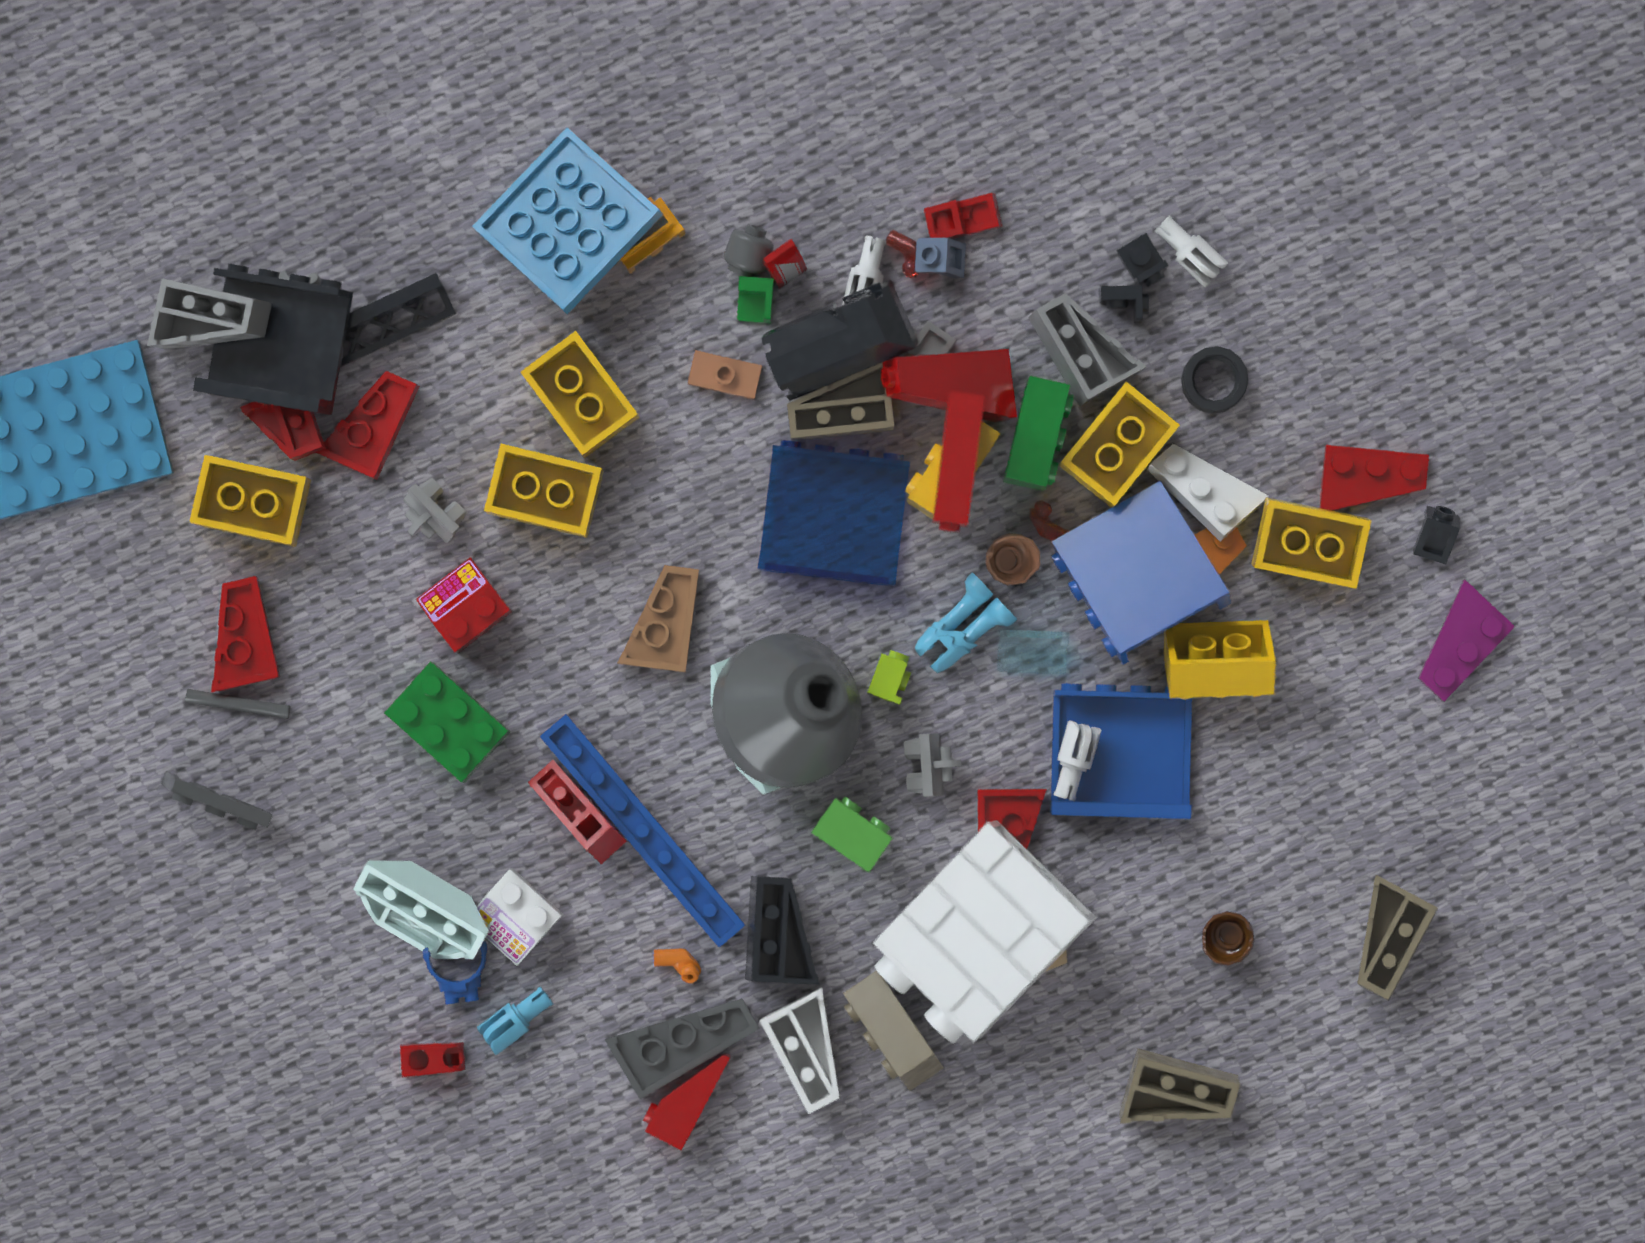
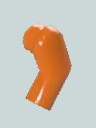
(681, 960)

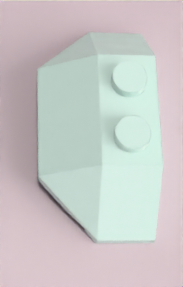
(421, 909)

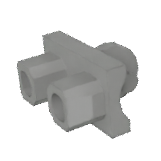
(428, 515)
(935, 765)

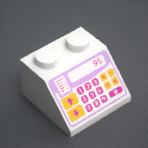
(516, 916)

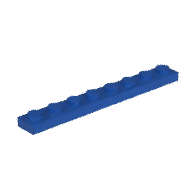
(642, 830)

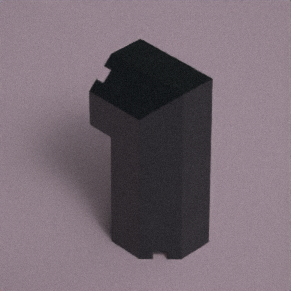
(839, 340)

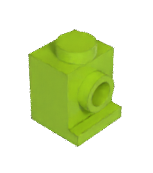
(890, 677)

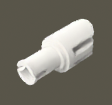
(1192, 252)
(868, 267)
(1076, 756)

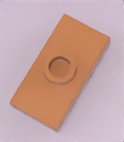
(724, 375)

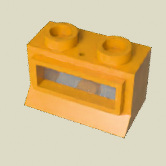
(655, 238)

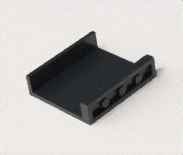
(301, 348)

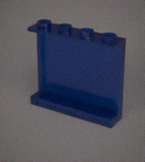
(834, 514)

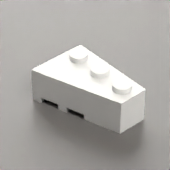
(804, 1048)

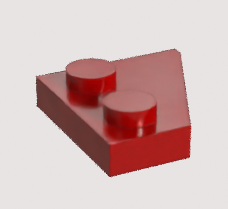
(289, 428)

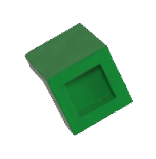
(755, 299)

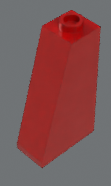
(931, 378)
(958, 460)

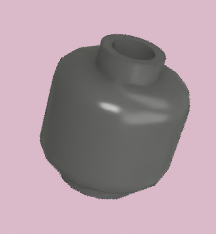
(747, 250)

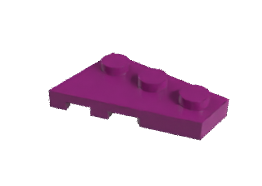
(1465, 640)

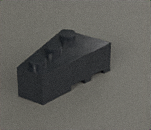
(776, 935)

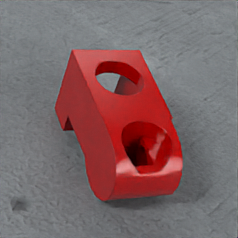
(432, 1058)

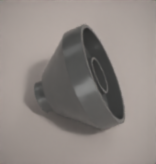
(786, 710)

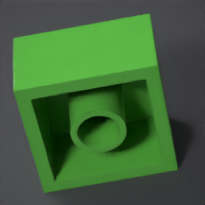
(852, 834)

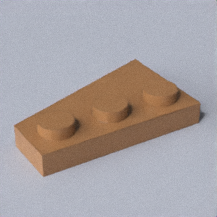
(665, 624)

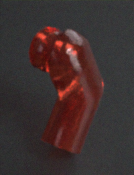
(907, 247)
(1042, 522)

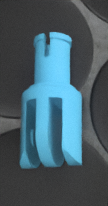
(513, 1021)

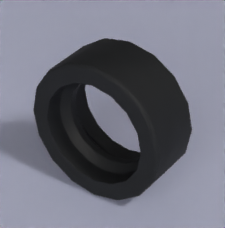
(1240, 374)

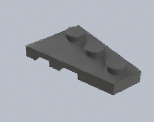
(215, 803)

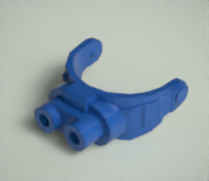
(455, 989)

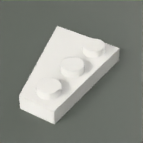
(1206, 491)

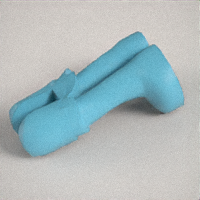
(962, 642)

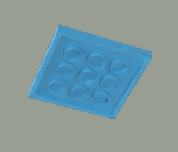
(567, 220)

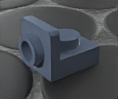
(940, 257)

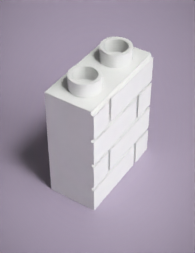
(981, 933)

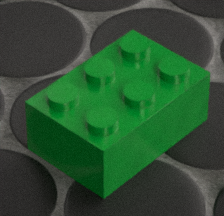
(1038, 434)
(447, 722)

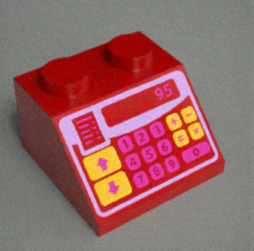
(463, 605)

